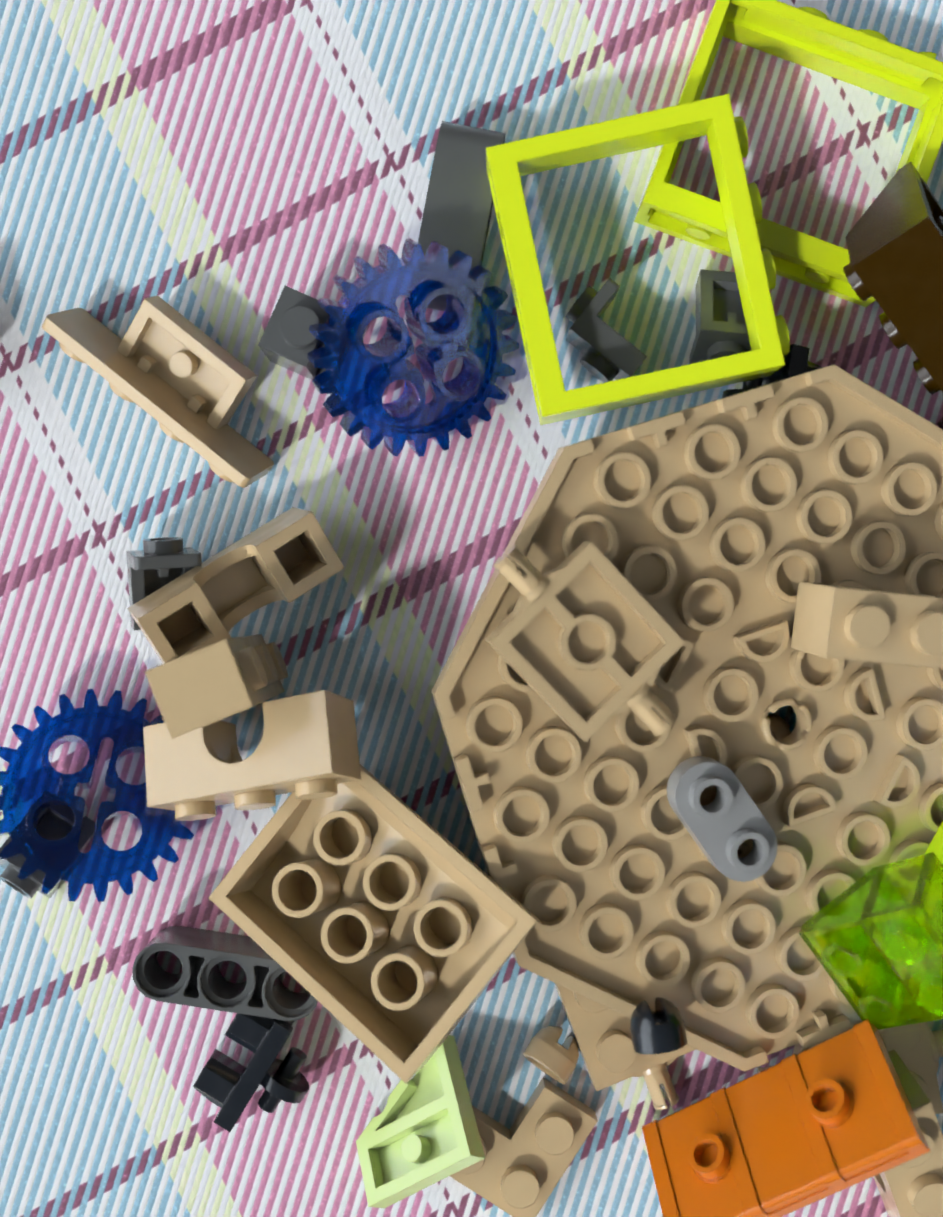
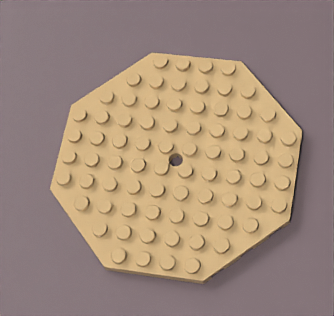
(715, 530)

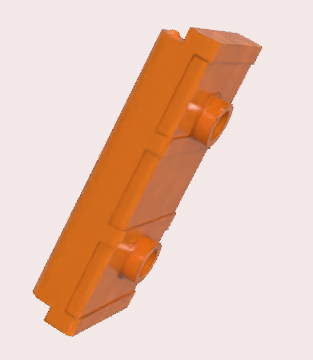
(787, 1133)

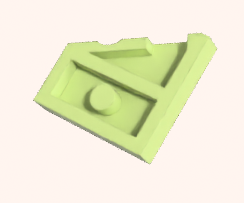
(421, 1132)

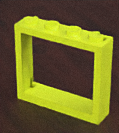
(830, 48)
(741, 213)

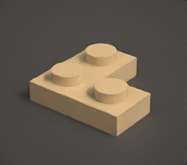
(530, 1156)

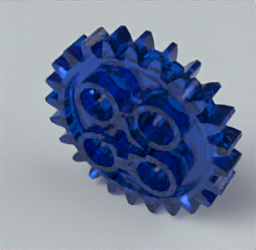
(362, 371)
(33, 785)

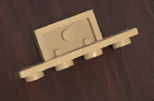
(172, 376)

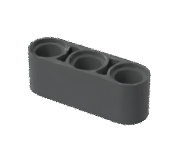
(459, 194)
(204, 986)

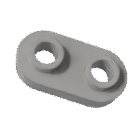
(725, 821)

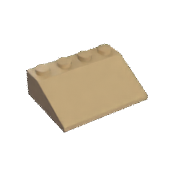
(374, 917)

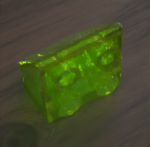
(886, 942)

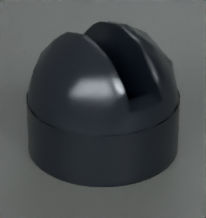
(657, 1030)

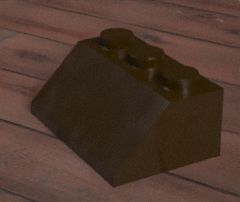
(900, 263)

